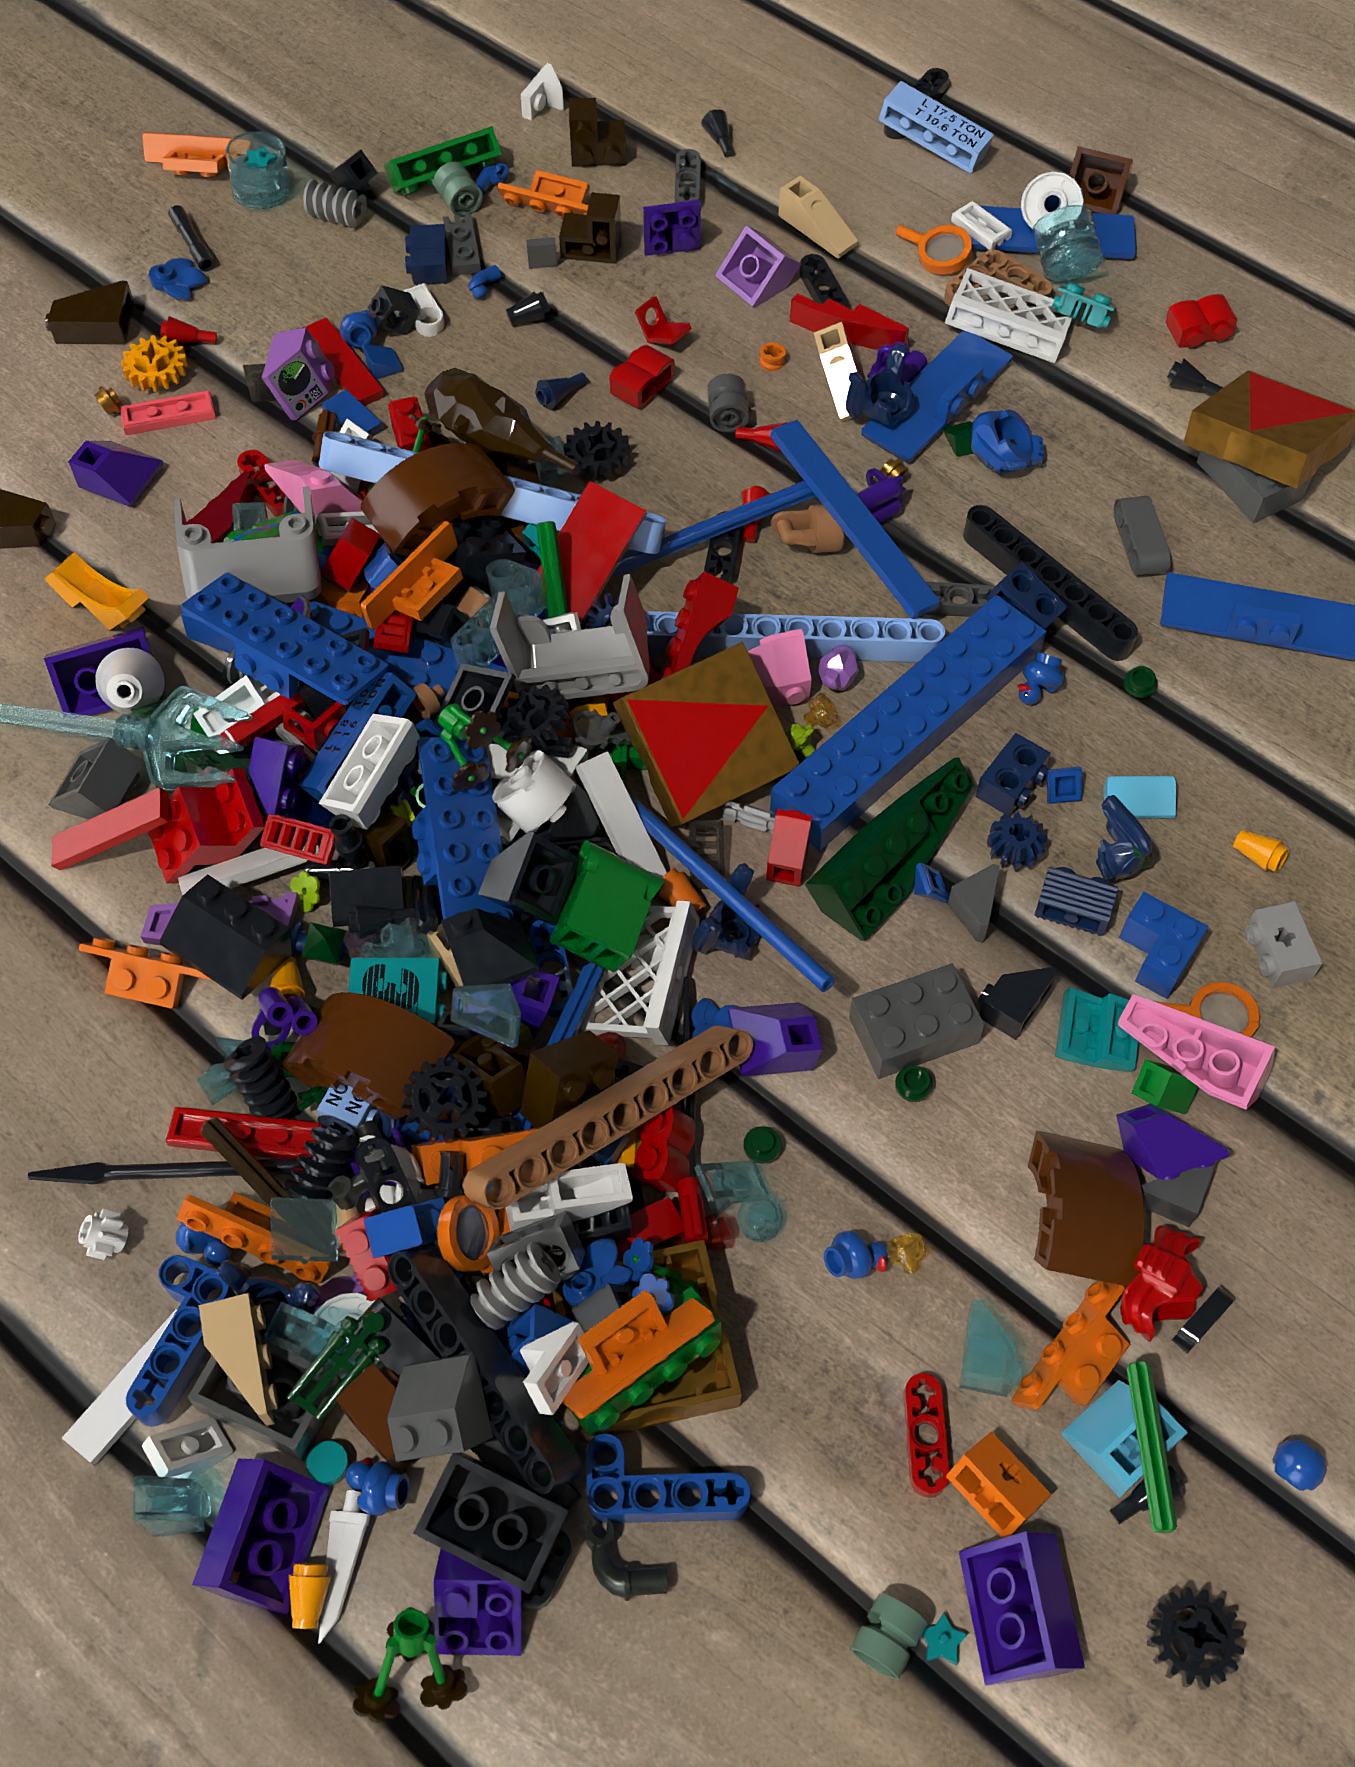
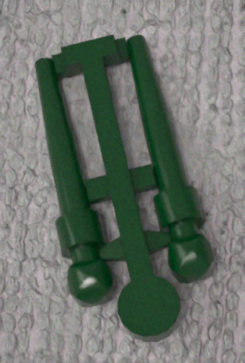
(371, 1323)

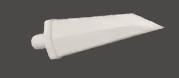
(344, 1544)

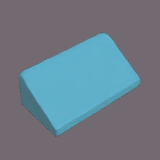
(1144, 794)

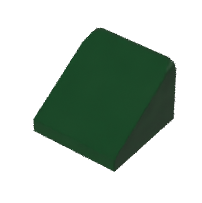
(960, 438)

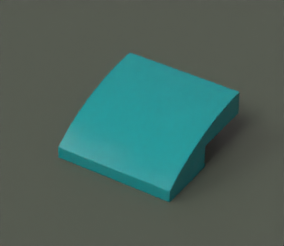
(1091, 1032)

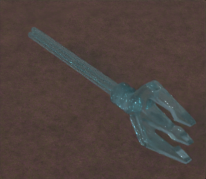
(157, 736)

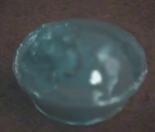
(760, 1218)

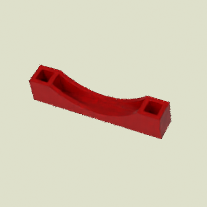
(706, 607)

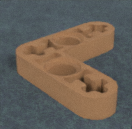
(1001, 268)

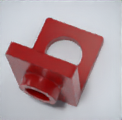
(661, 331)
(317, 732)

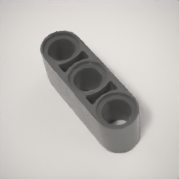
(1141, 535)

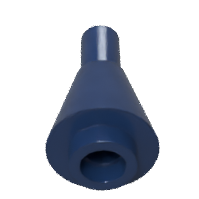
(552, 391)

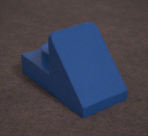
(403, 1227)

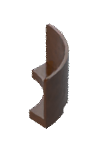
(433, 489)
(367, 1048)
(1091, 1211)

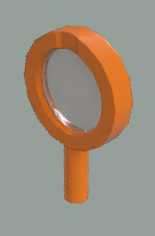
(941, 248)
(1224, 1006)
(466, 1234)

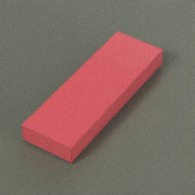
(168, 412)

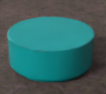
(327, 1463)

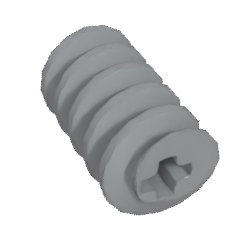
(334, 204)
(516, 1287)

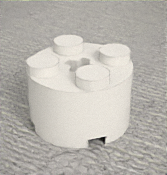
(534, 792)

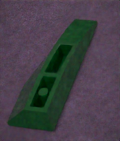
(879, 862)

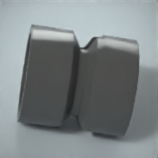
(727, 402)

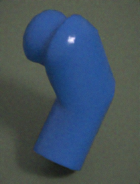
(492, 176)
(482, 278)

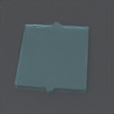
(303, 1229)

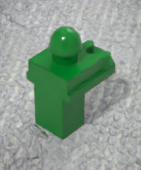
(623, 757)

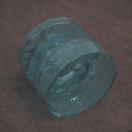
(257, 186)
(1068, 243)

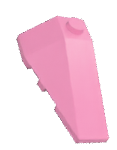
(326, 490)
(783, 667)
(1207, 1054)

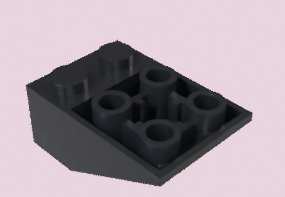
(479, 544)

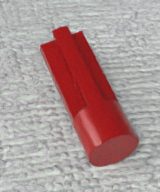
(692, 1209)

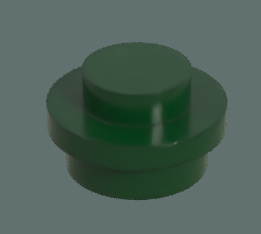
(1140, 682)
(913, 1083)
(762, 1144)

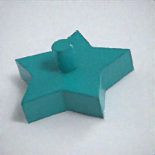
(260, 157)
(942, 1641)

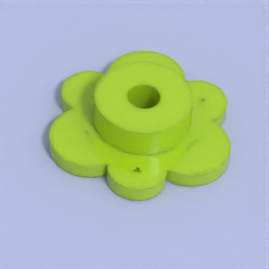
(307, 889)

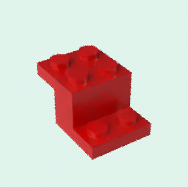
(206, 826)

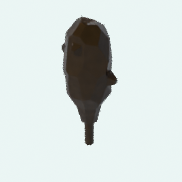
(489, 419)

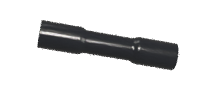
(197, 248)

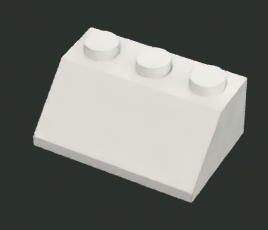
(371, 769)

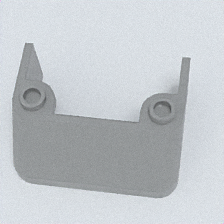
(275, 565)
(579, 660)

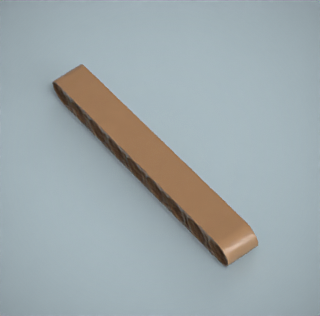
(606, 1117)

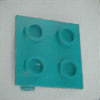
(1075, 292)

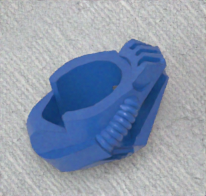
(992, 446)

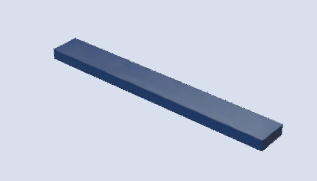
(855, 519)

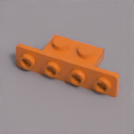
(186, 152)
(549, 193)
(417, 582)
(141, 975)
(244, 1226)
(630, 1345)
(1079, 1354)

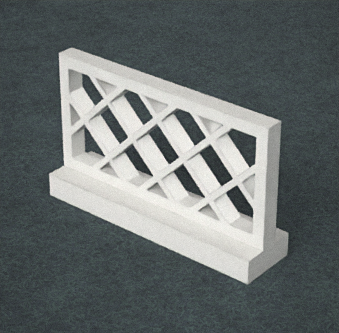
(1011, 328)
(668, 983)

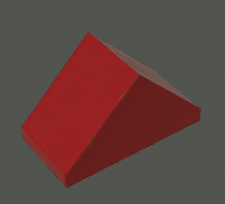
(350, 554)

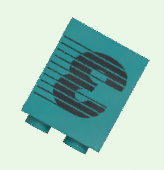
(405, 982)

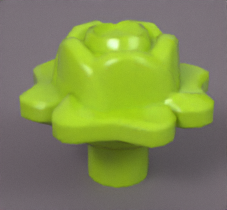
(799, 738)

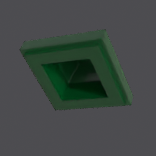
(323, 943)

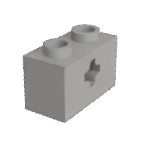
(1283, 945)

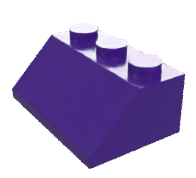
(75, 670)
(260, 1534)
(1021, 1609)

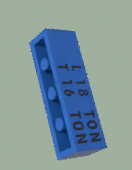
(384, 697)

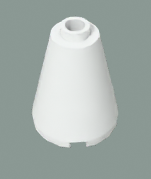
(130, 668)

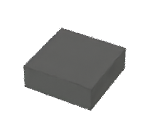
(541, 253)

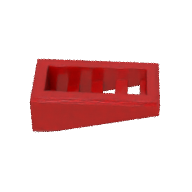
(397, 625)
(279, 832)

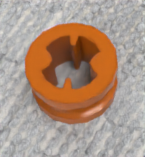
(772, 356)

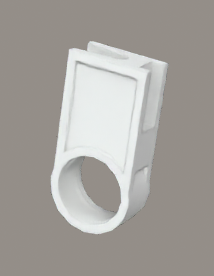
(428, 309)

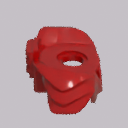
(1165, 1283)

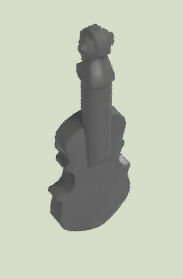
(595, 731)

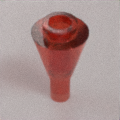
(717, 1235)

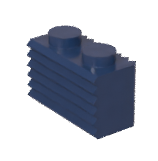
(427, 254)
(1076, 900)

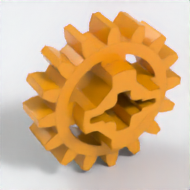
(154, 363)

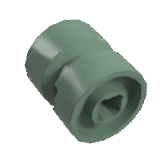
(458, 188)
(888, 1636)

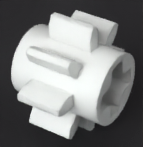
(103, 1234)

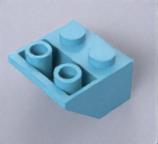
(1109, 1441)

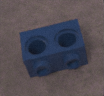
(1029, 596)
(1010, 773)

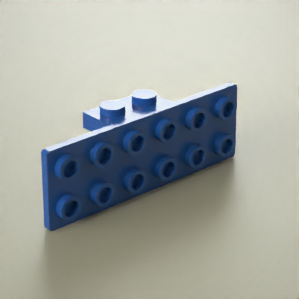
(1113, 230)
(941, 394)
(1259, 615)
(282, 644)
(456, 829)

